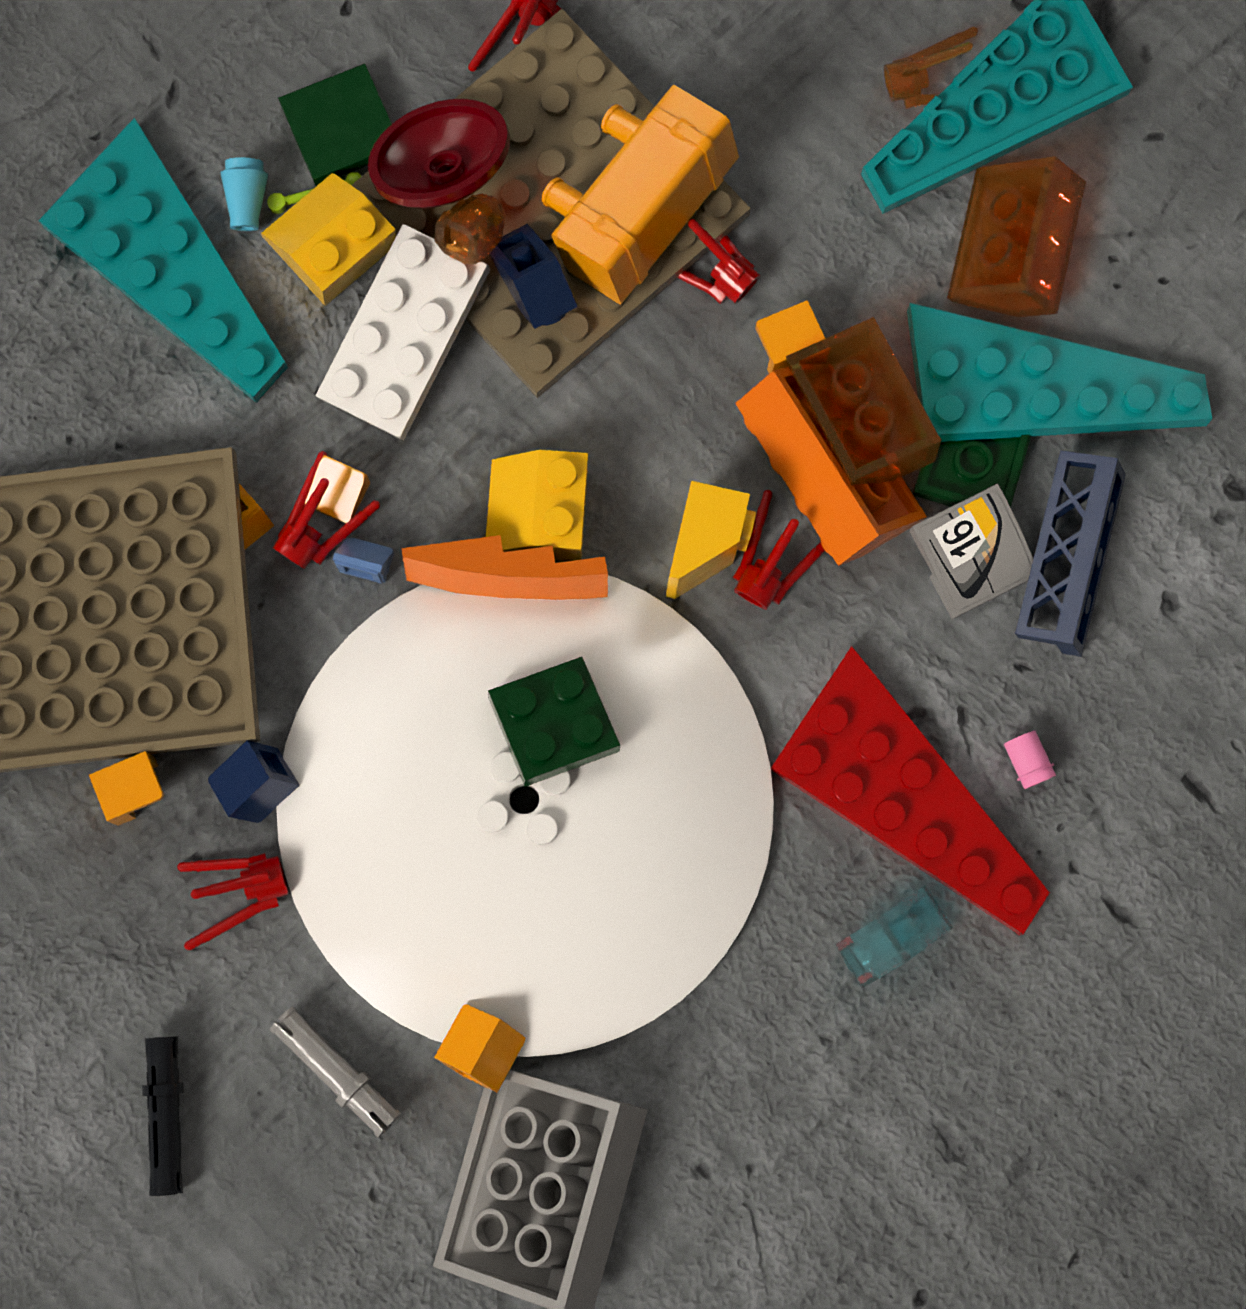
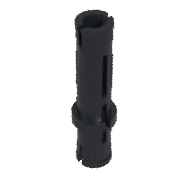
(163, 1115)

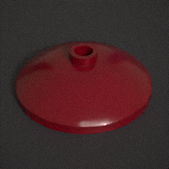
(439, 153)

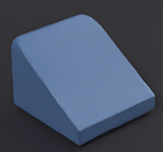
(363, 559)

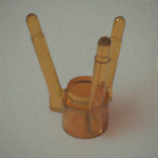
(909, 75)

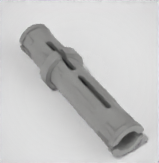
(349, 1085)

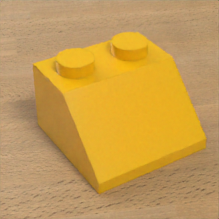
(331, 237)
(539, 501)
(709, 535)

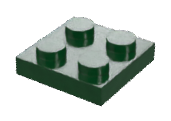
(553, 721)

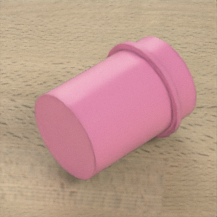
(1029, 759)

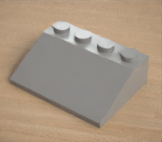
(541, 1191)

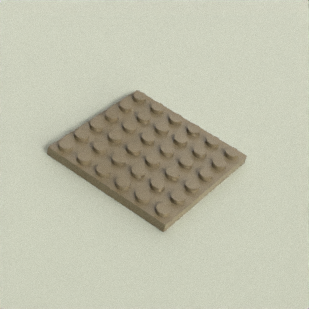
(554, 104)
(124, 611)

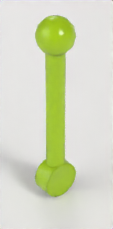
(278, 203)

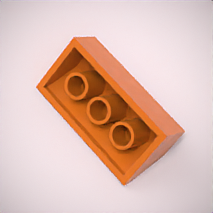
(845, 515)

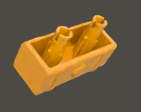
(643, 193)

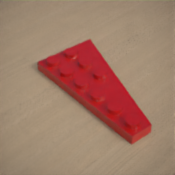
(885, 778)

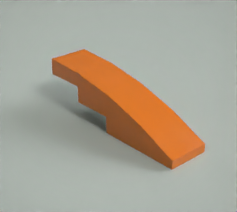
(485, 570)

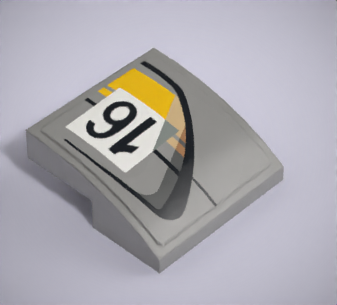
(974, 551)

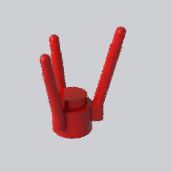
(530, 11)
(732, 274)
(299, 540)
(760, 581)
(260, 880)

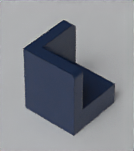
(252, 782)

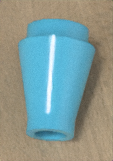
(244, 191)

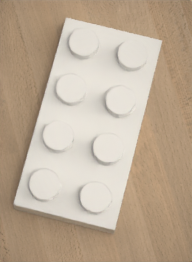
(402, 333)

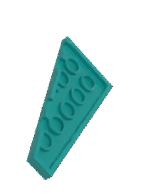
(1016, 90)
(147, 243)
(1014, 382)

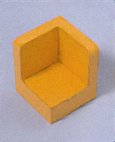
(788, 333)
(127, 787)
(480, 1047)

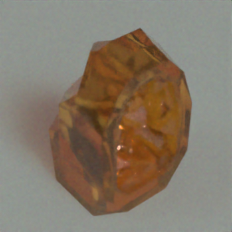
(471, 228)

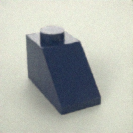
(533, 277)

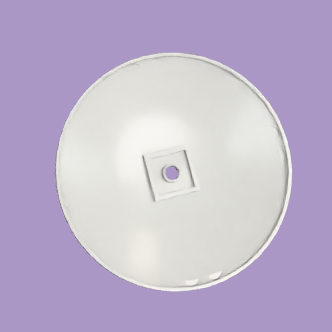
(547, 917)

